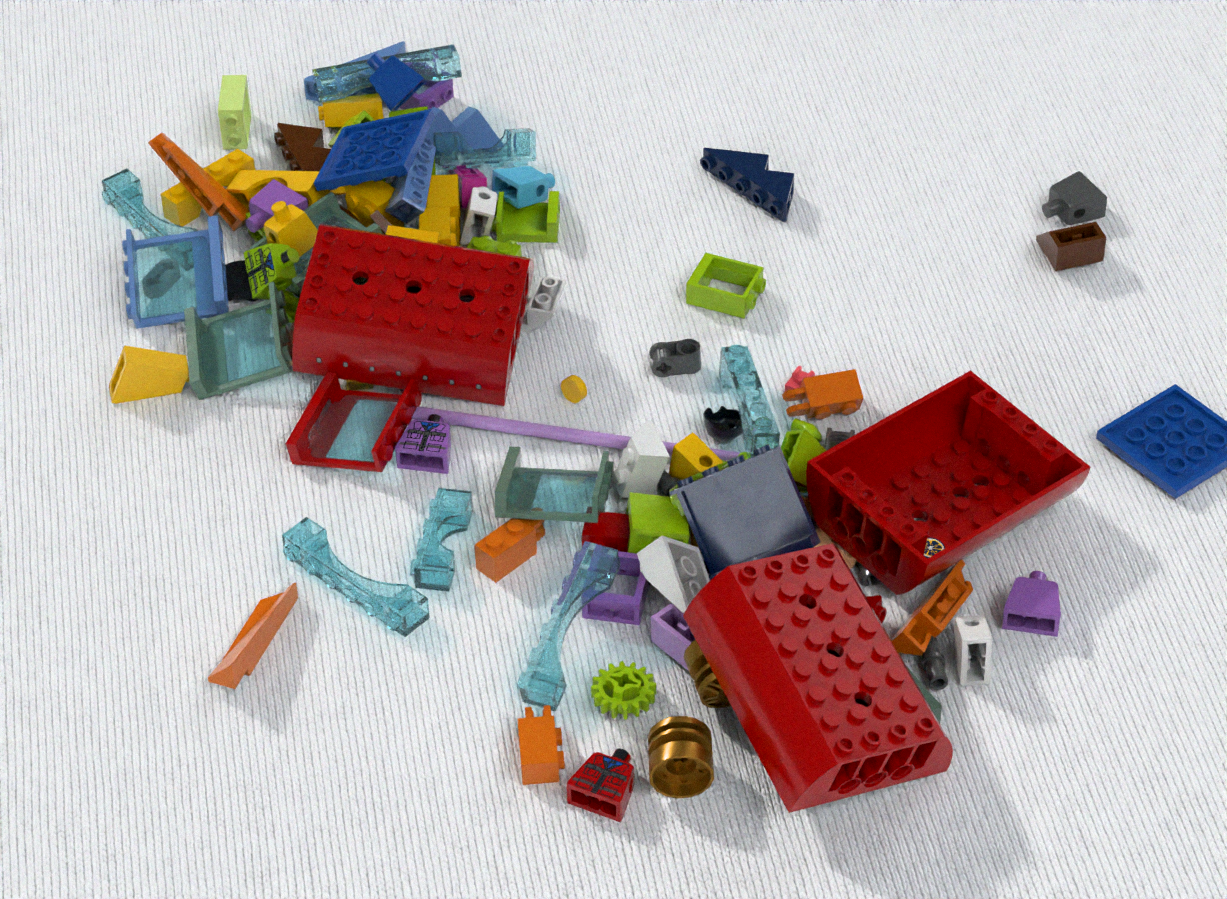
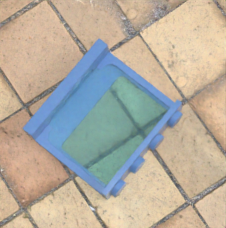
(175, 275)

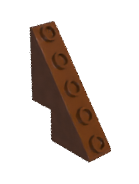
(301, 146)

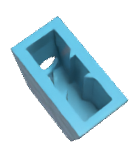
(522, 185)

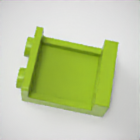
(528, 224)
(651, 518)

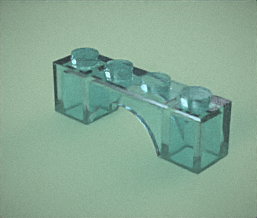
(514, 146)
(434, 563)

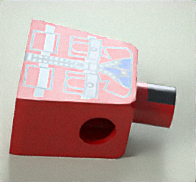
(603, 784)

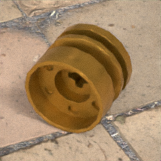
(704, 678)
(680, 757)

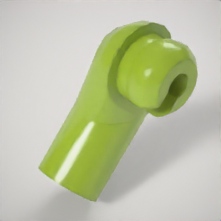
(799, 425)

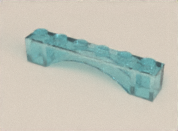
(344, 79)
(125, 194)
(756, 417)
(591, 575)
(393, 604)

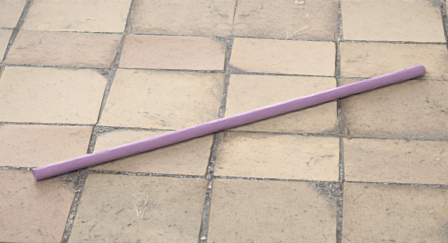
(542, 430)

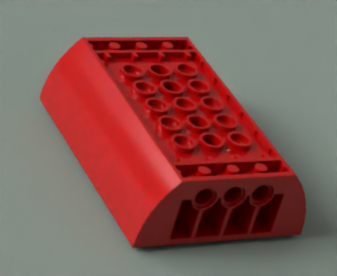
(916, 463)

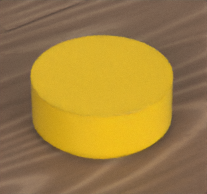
(574, 388)

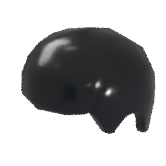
(723, 424)

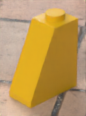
(339, 111)
(147, 374)

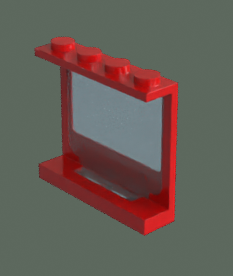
(351, 426)

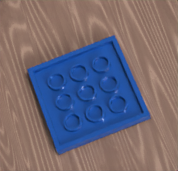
(374, 150)
(1170, 440)

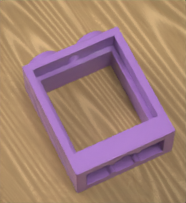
(435, 96)
(627, 608)

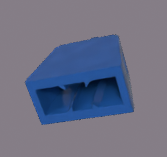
(394, 80)

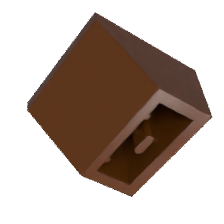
(1073, 246)

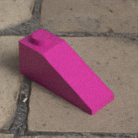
(468, 179)

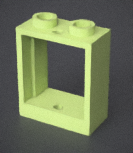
(234, 112)

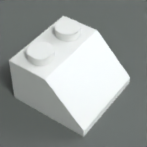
(641, 462)

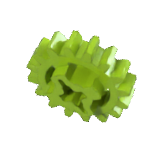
(623, 690)

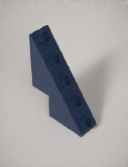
(751, 177)

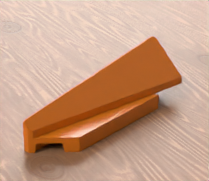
(199, 183)
(933, 612)
(254, 638)

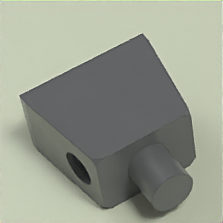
(1075, 200)

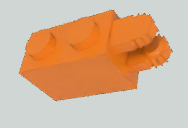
(826, 395)
(508, 547)
(539, 747)

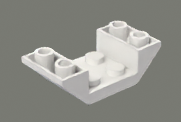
(541, 302)

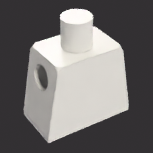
(482, 207)
(974, 638)

